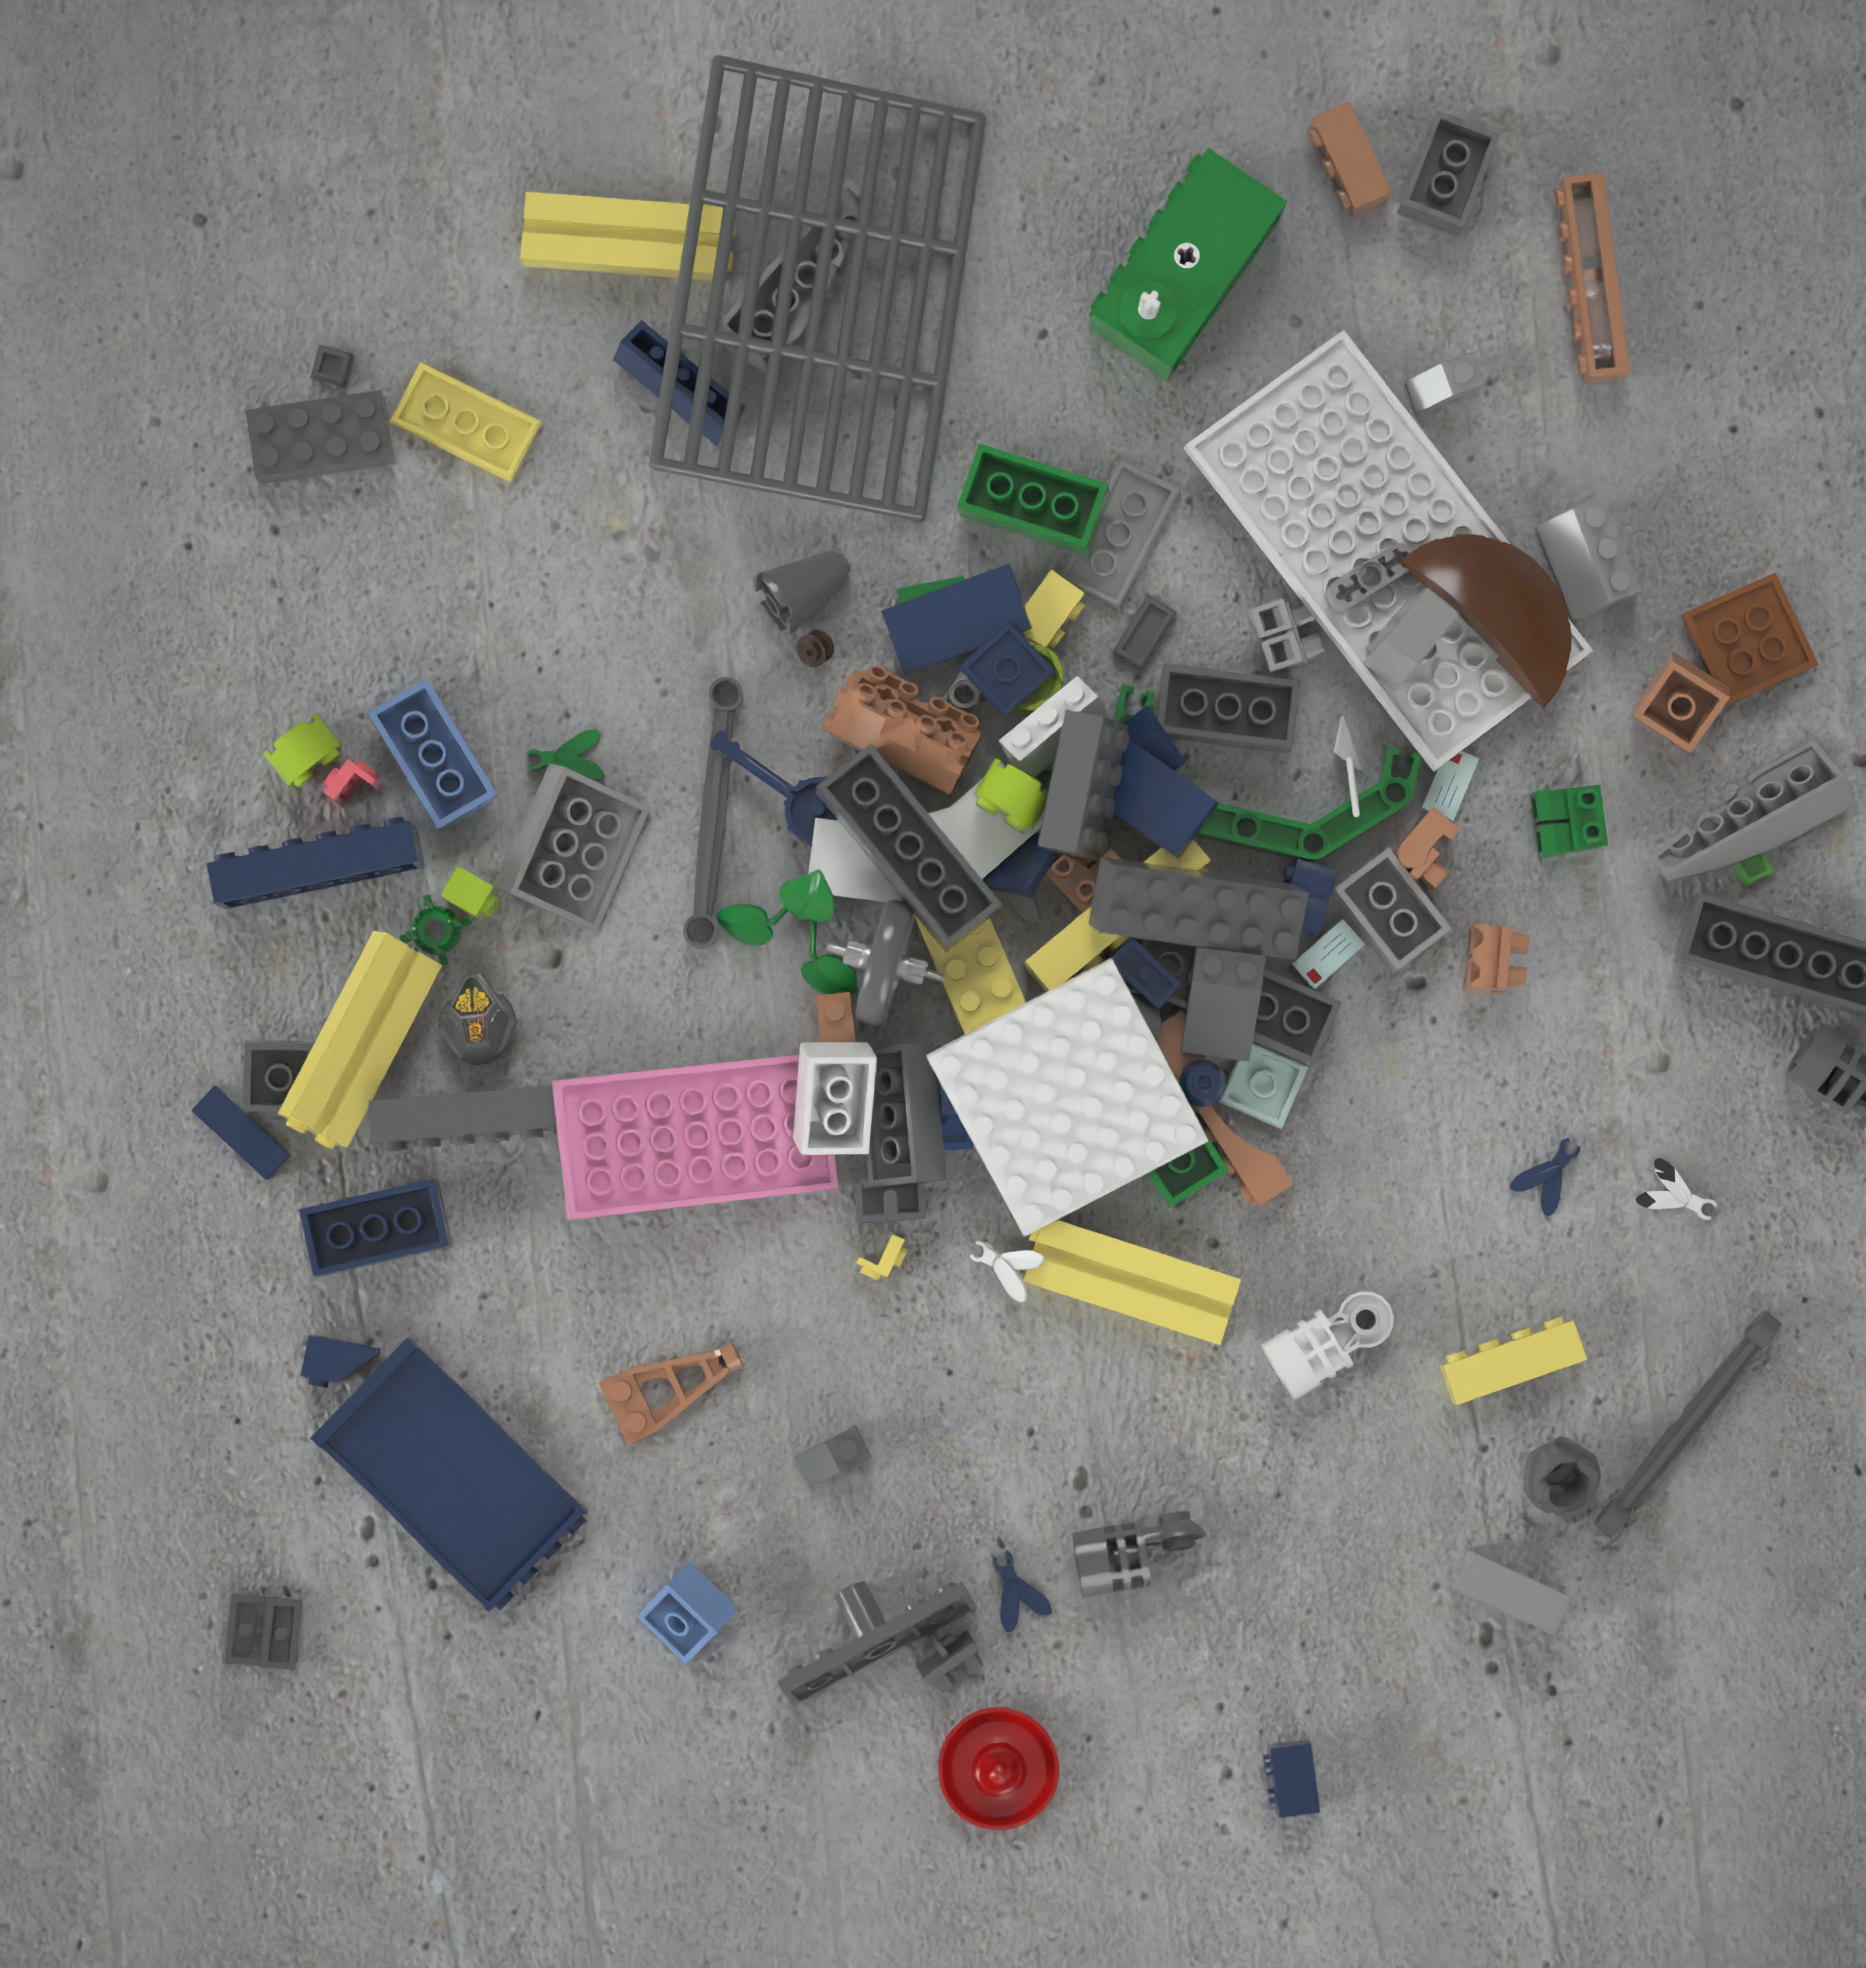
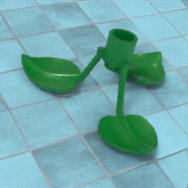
(806, 899)

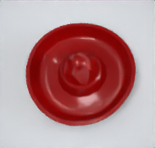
(998, 1768)

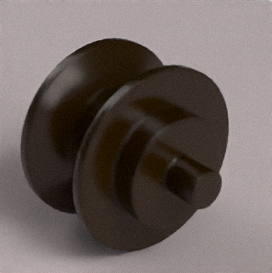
(815, 648)

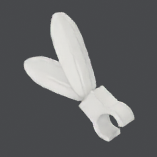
(1006, 1266)

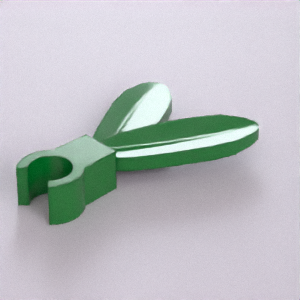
(568, 755)

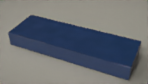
(241, 1132)

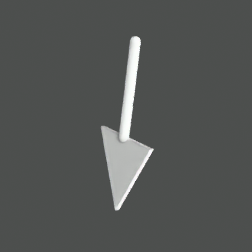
(1345, 749)

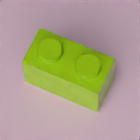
(471, 894)

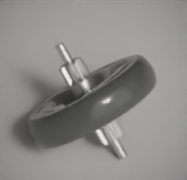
(885, 962)

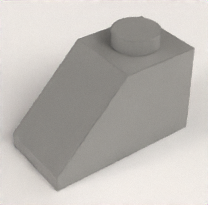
(1445, 383)

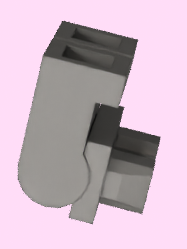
(1281, 636)

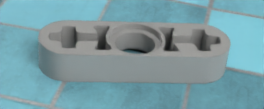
(1355, 597)

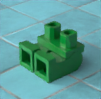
(1586, 820)

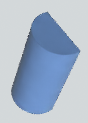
(433, 755)

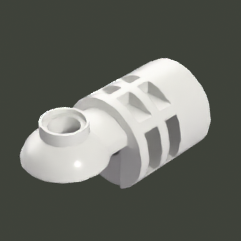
(1323, 1344)

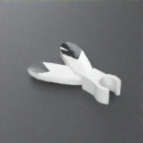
(1677, 1194)

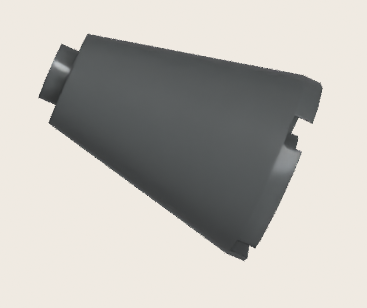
(800, 588)

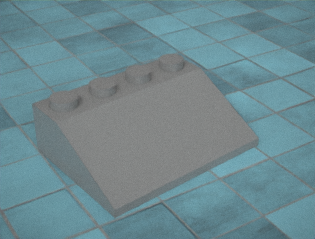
(572, 847)

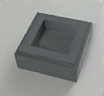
(331, 366)

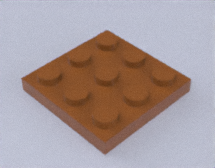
(1750, 638)

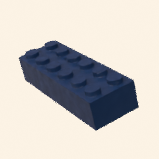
(315, 864)

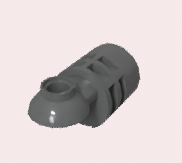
(1831, 1070)
(1129, 1549)

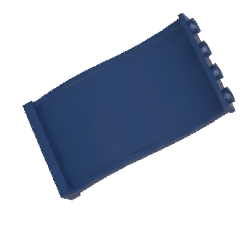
(450, 1475)

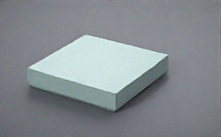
(1264, 1086)

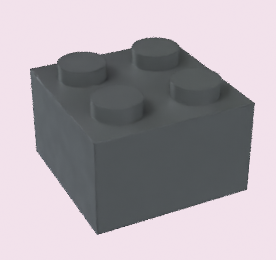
(271, 1071)

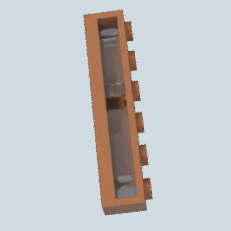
(1593, 278)

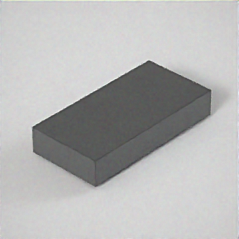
(1144, 632)

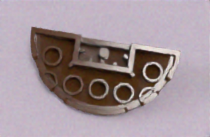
(1505, 602)

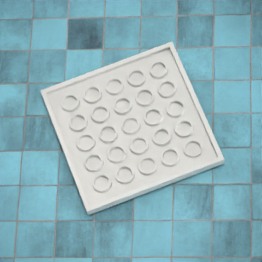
(1067, 1097)

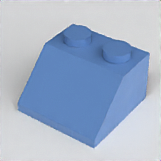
(687, 1612)

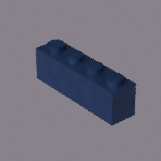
(643, 357)

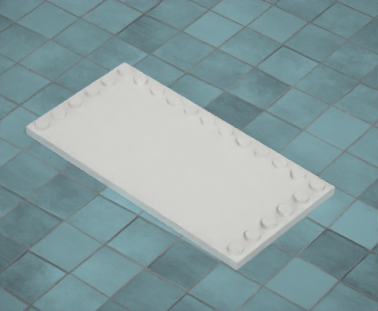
(1332, 475)

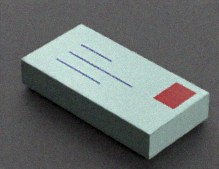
(1450, 785)
(1328, 954)

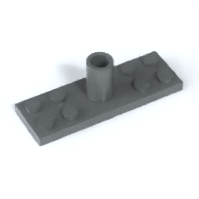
(873, 1636)

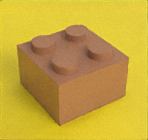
(1681, 702)

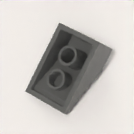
(1222, 1004)

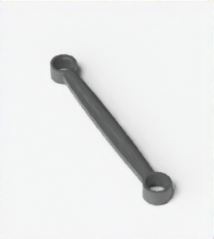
(712, 817)
(1687, 1425)

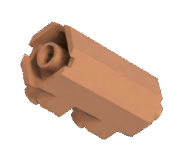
(916, 738)

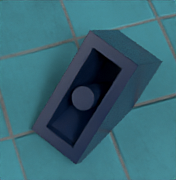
(333, 1359)

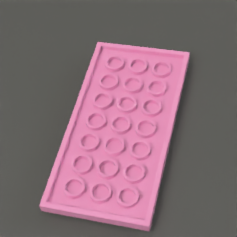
(683, 1138)

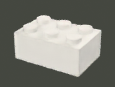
(834, 1098)

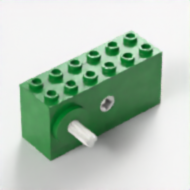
(1212, 224)

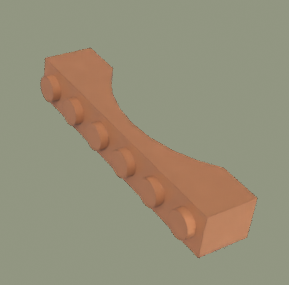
(1257, 1170)

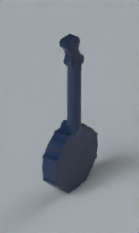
(802, 801)

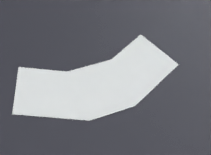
(976, 834)

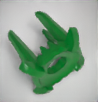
(452, 930)

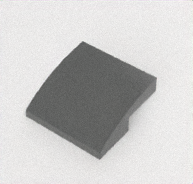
(262, 1631)

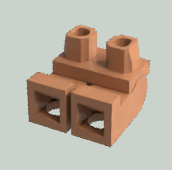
(1415, 850)
(1074, 878)
(1490, 956)

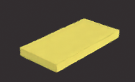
(466, 422)

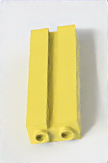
(616, 235)
(359, 1040)
(1133, 1281)

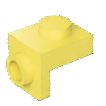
(893, 1255)

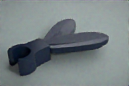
(1549, 1174)
(1016, 1590)

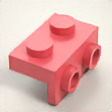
(344, 782)

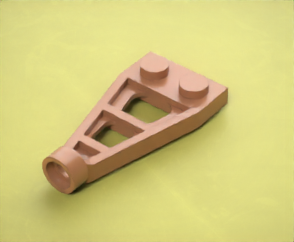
(630, 1405)

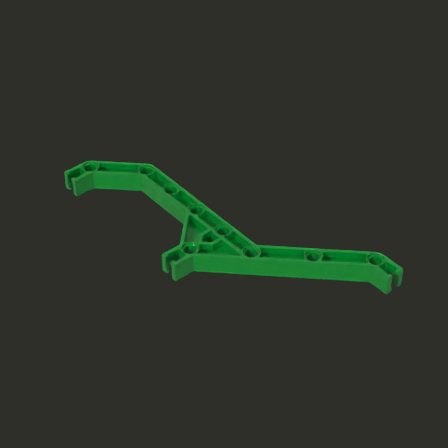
(1286, 836)

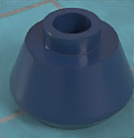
(1192, 1085)

